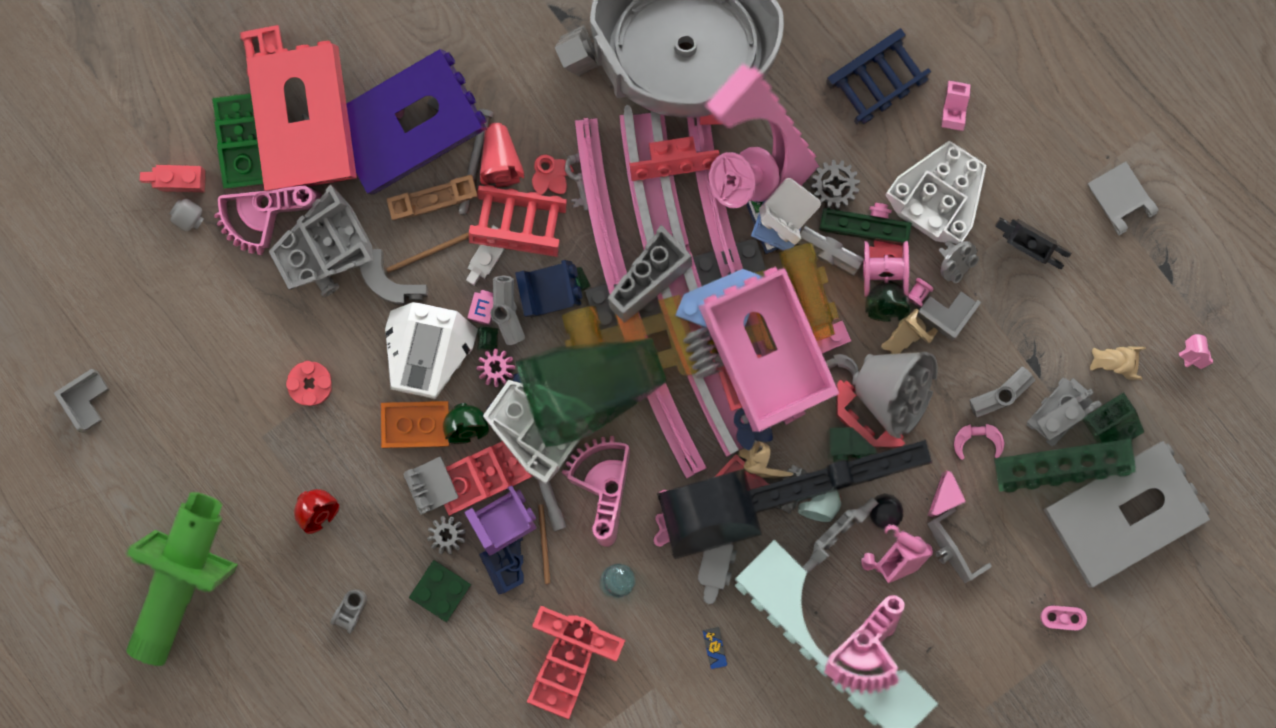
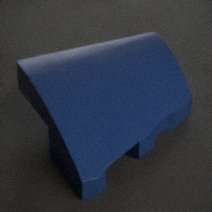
(505, 567)

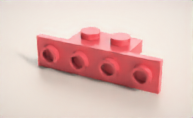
(672, 158)

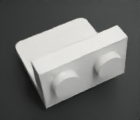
(788, 210)

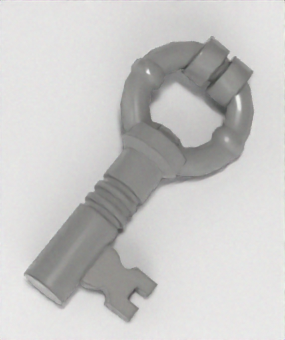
(578, 178)

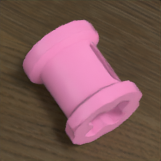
(919, 292)

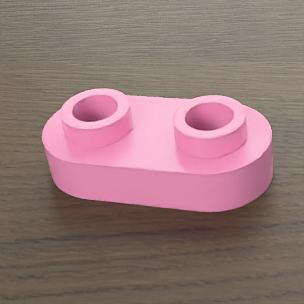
(1062, 618)

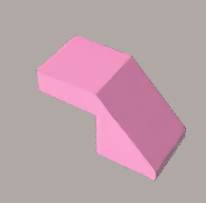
(955, 105)

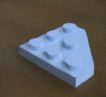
(689, 304)

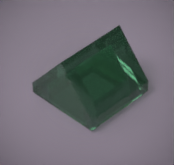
(487, 338)

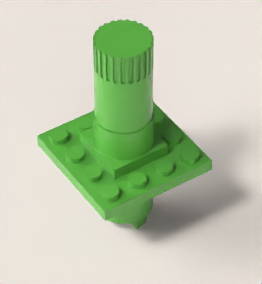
(180, 565)

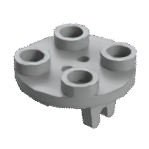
(958, 260)

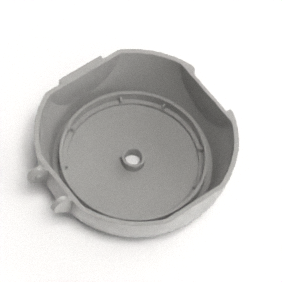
(642, 55)

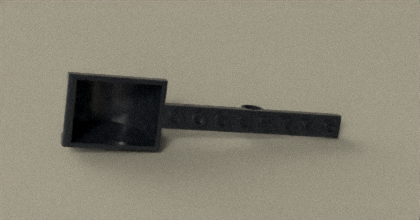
(726, 510)

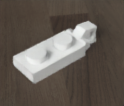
(483, 262)

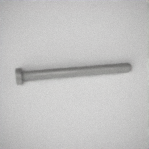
(475, 157)

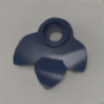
(746, 435)

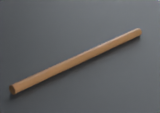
(428, 252)

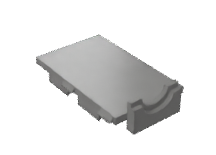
(1062, 394)

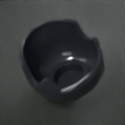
(887, 511)

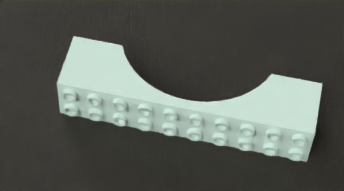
(776, 586)

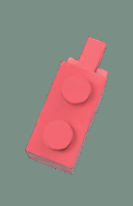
(175, 178)

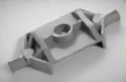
(842, 525)

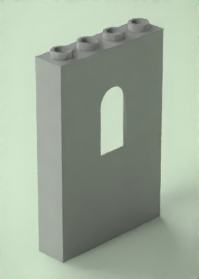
(1099, 533)

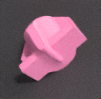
(1196, 352)

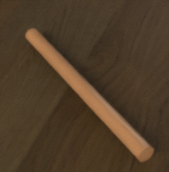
(544, 544)

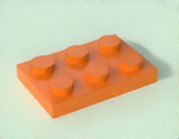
(413, 424)

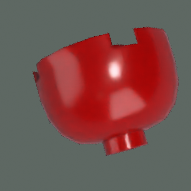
(314, 508)

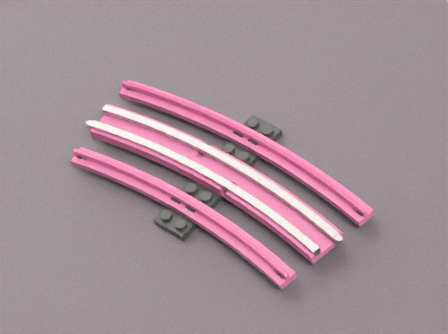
(656, 205)

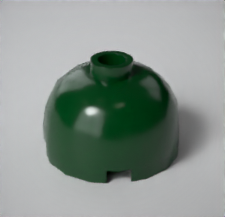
(464, 423)

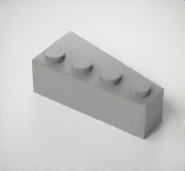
(650, 274)

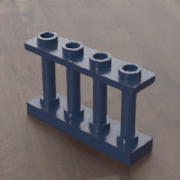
(877, 55)

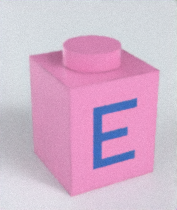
(481, 308)

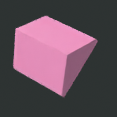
(946, 496)

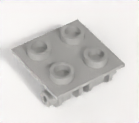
(430, 485)

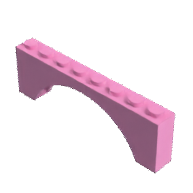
(749, 97)

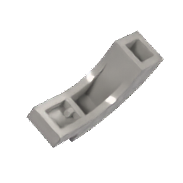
(389, 291)

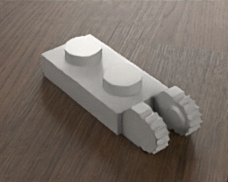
(1066, 415)

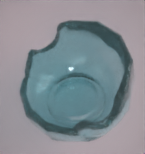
(617, 581)

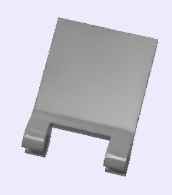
(1121, 195)

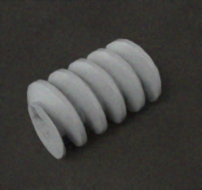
(701, 353)

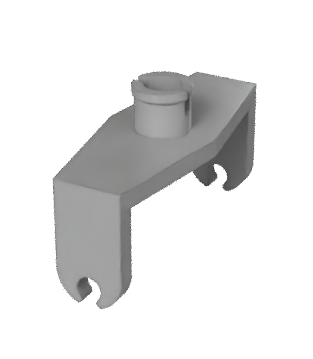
(950, 551)

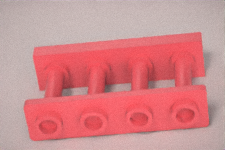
(521, 241)

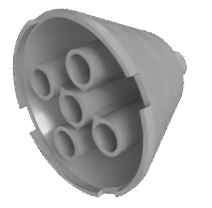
(897, 388)

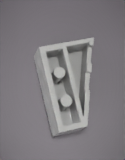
(576, 51)

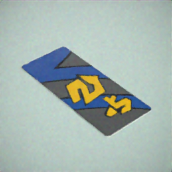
(714, 648)

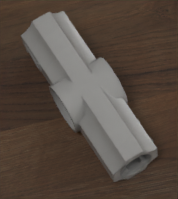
(831, 251)

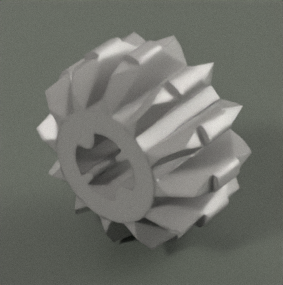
(440, 539)

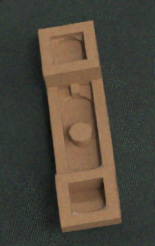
(433, 198)

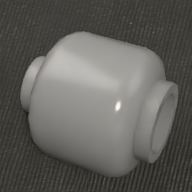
(186, 215)

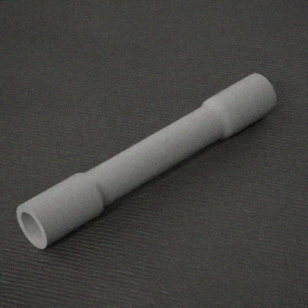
(554, 512)

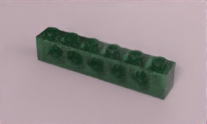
(1073, 456)

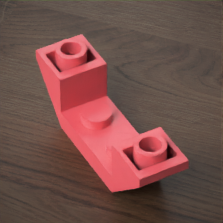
(849, 419)

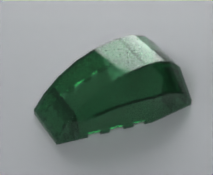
(587, 385)

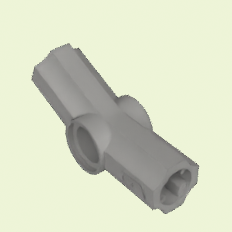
(504, 297)
(1014, 386)

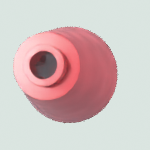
(499, 158)

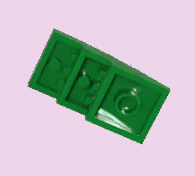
(237, 141)

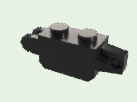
(1031, 241)

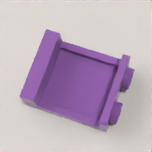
(502, 521)

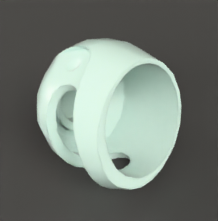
(821, 507)

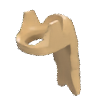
(909, 330)
(1121, 361)
(762, 457)

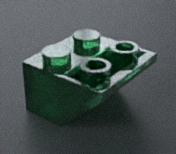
(1114, 421)
(847, 443)

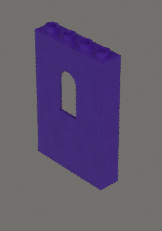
(379, 143)

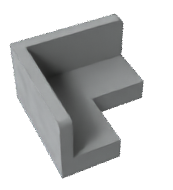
(949, 320)
(77, 399)

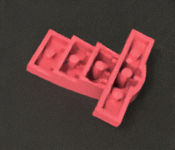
(568, 659)

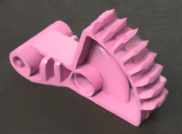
(261, 218)
(597, 481)
(871, 654)

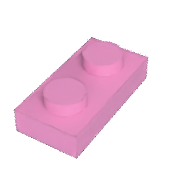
(840, 338)

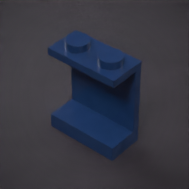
(549, 289)

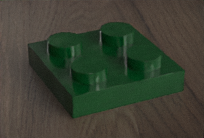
(440, 591)

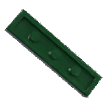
(865, 226)

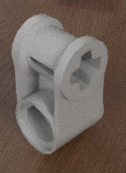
(349, 612)

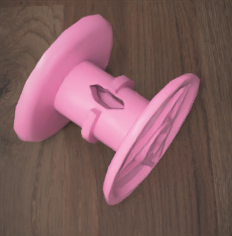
(743, 177)
(897, 266)

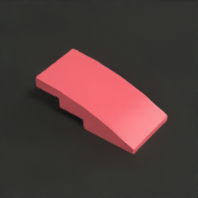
(484, 476)

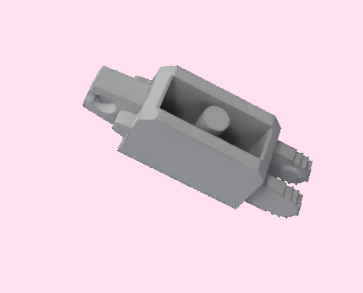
(714, 571)

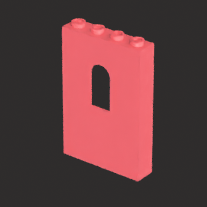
(306, 150)

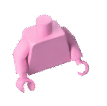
(903, 557)

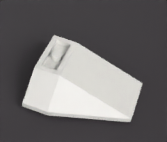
(940, 193)

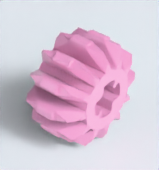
(503, 365)

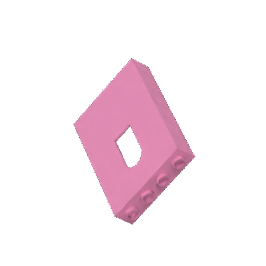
(784, 379)

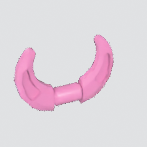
(990, 431)

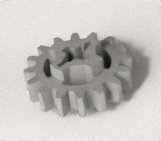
(834, 175)

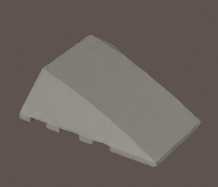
(322, 242)

